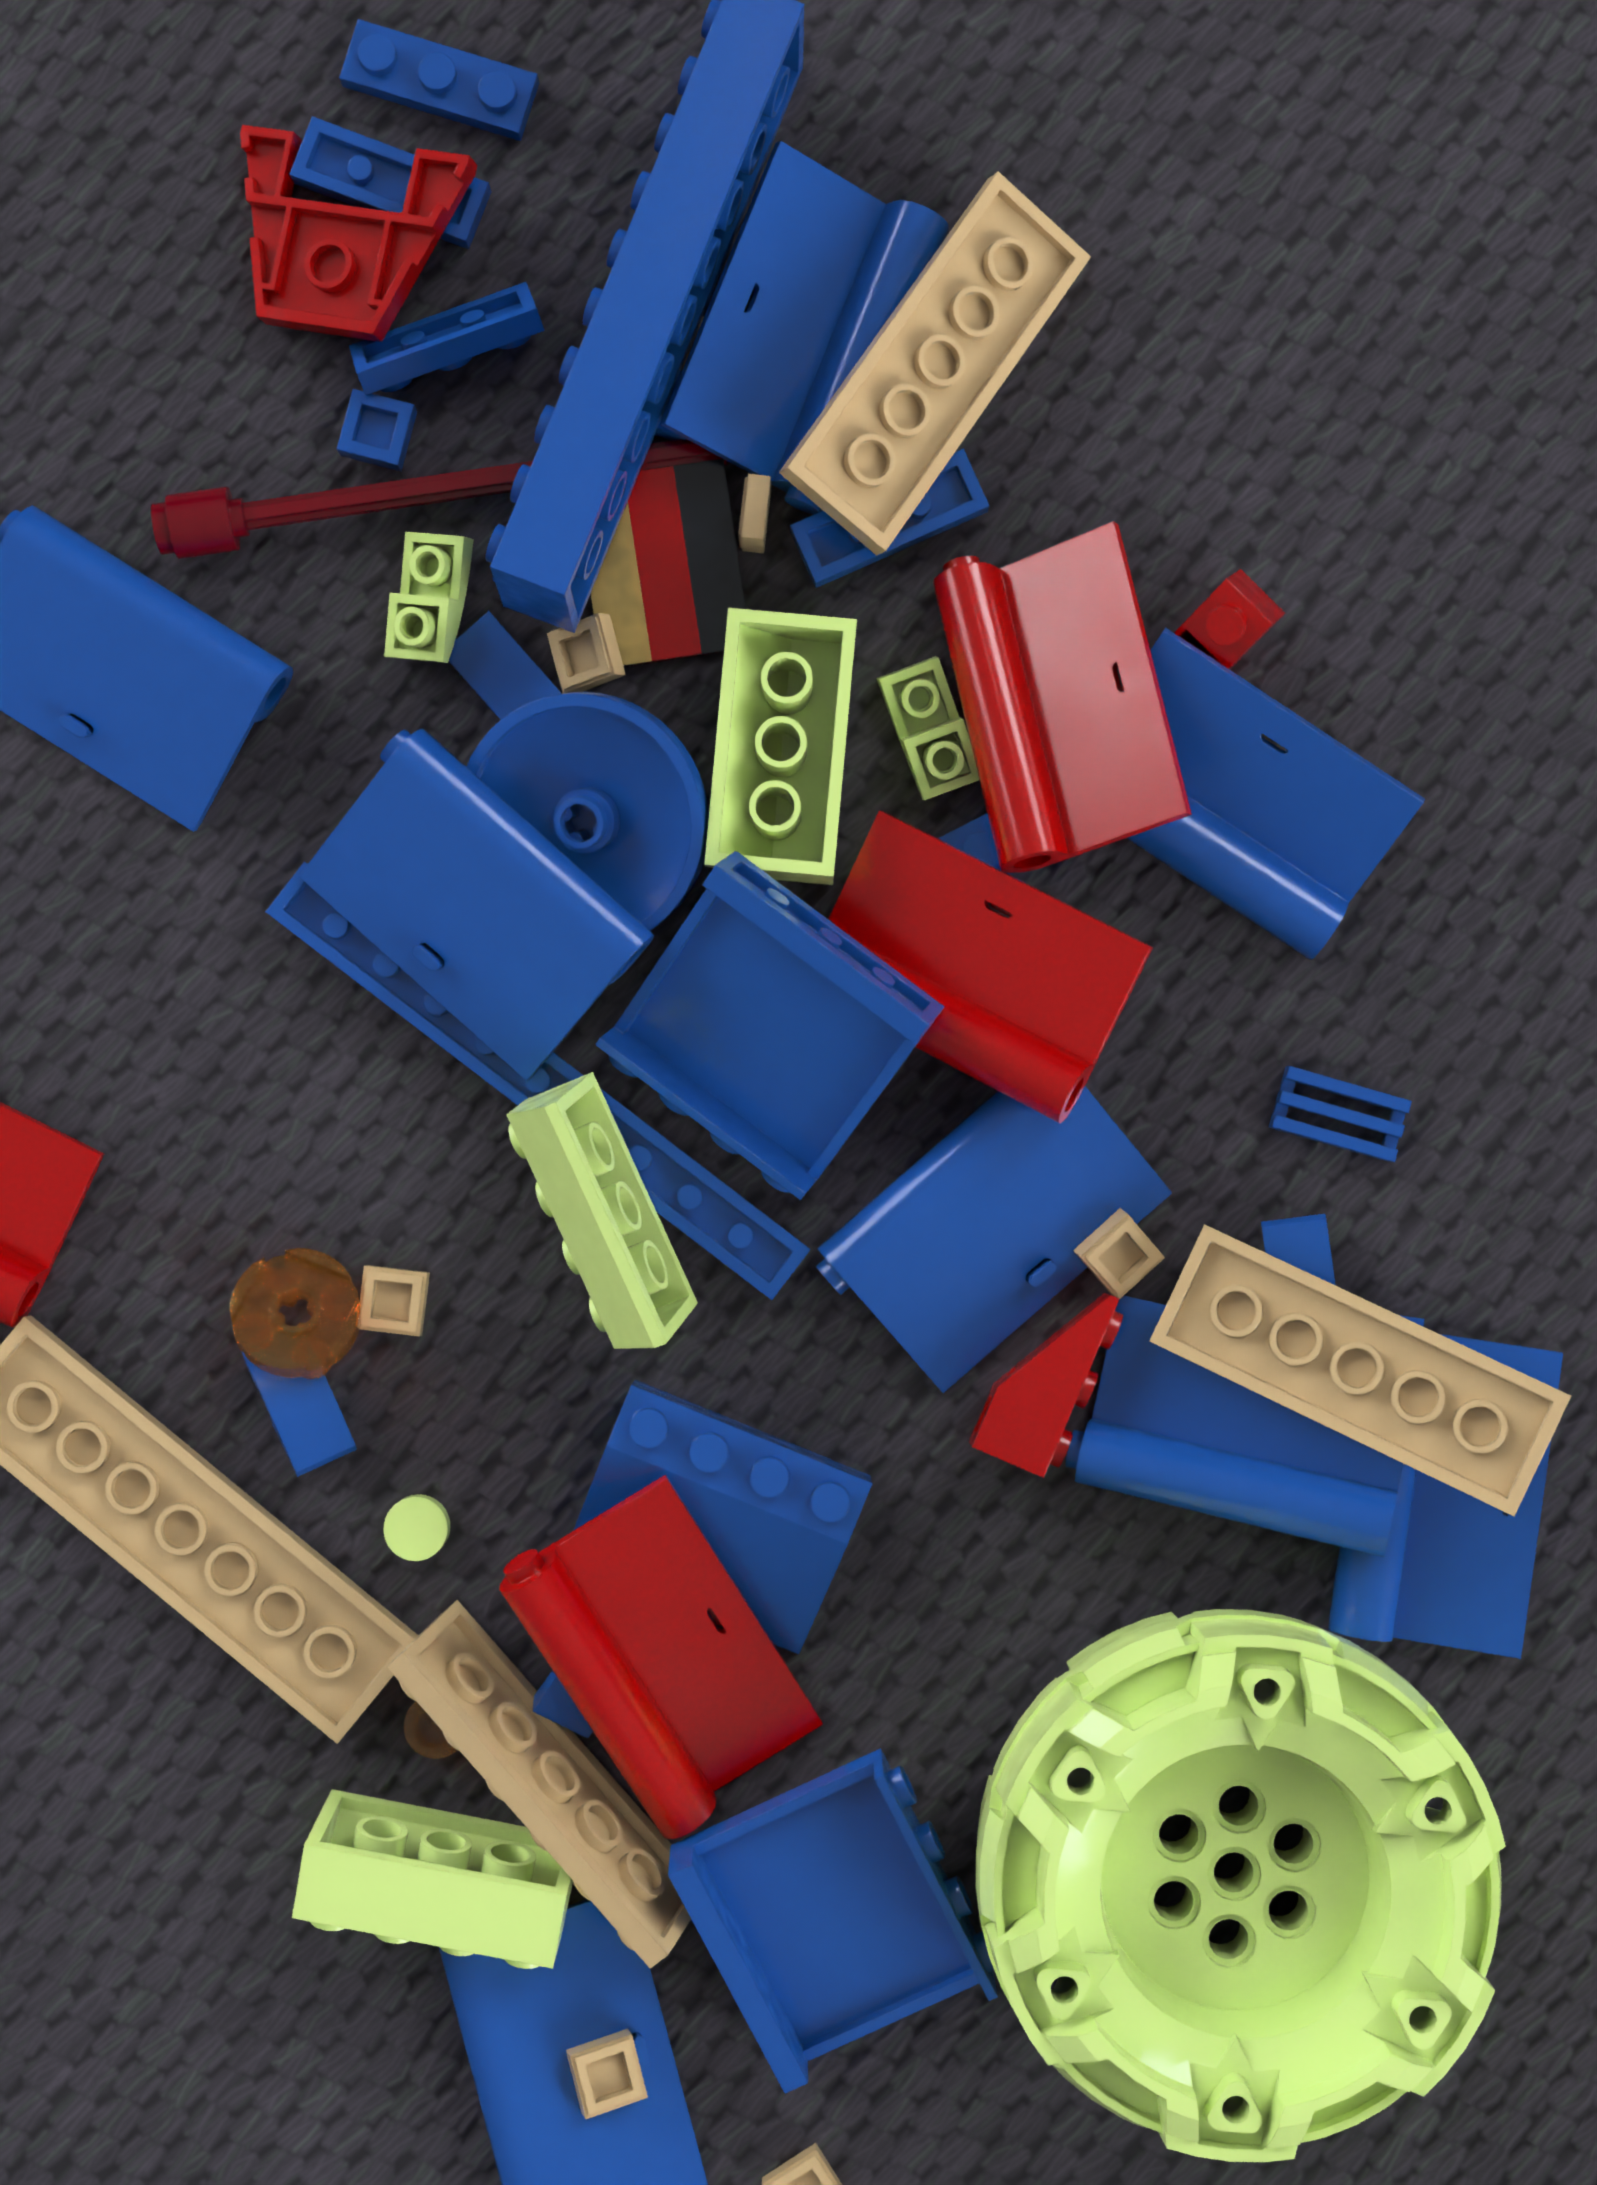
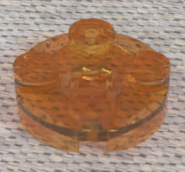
(283, 1280)

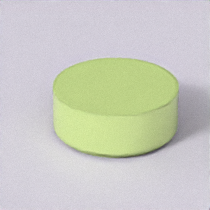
(416, 1527)

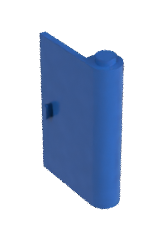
(824, 283)
(130, 658)
(1269, 827)
(459, 869)
(963, 1226)
(1225, 1451)
(1451, 1562)
(517, 2042)

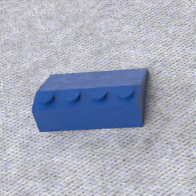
(761, 1502)

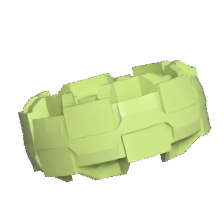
(1304, 2011)

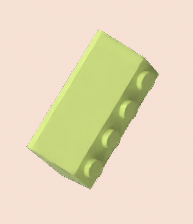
(781, 742)
(602, 1213)
(432, 1880)

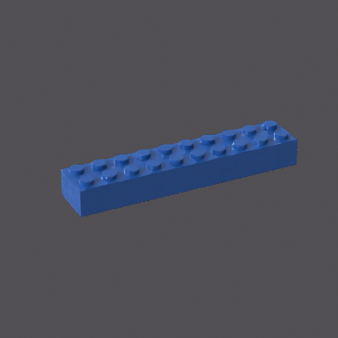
(647, 309)

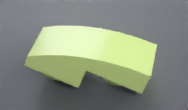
(431, 597)
(929, 728)

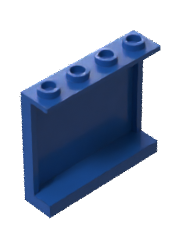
(769, 1026)
(830, 1913)

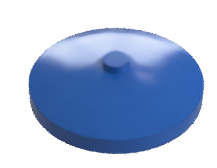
(606, 792)

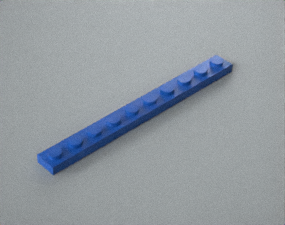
(675, 1182)

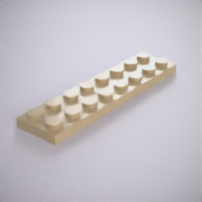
(191, 1533)

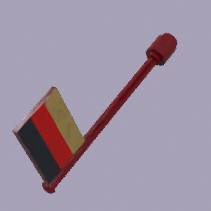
(661, 580)

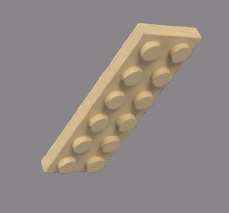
(935, 364)
(1360, 1370)
(546, 1779)

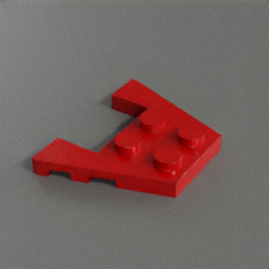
(337, 263)

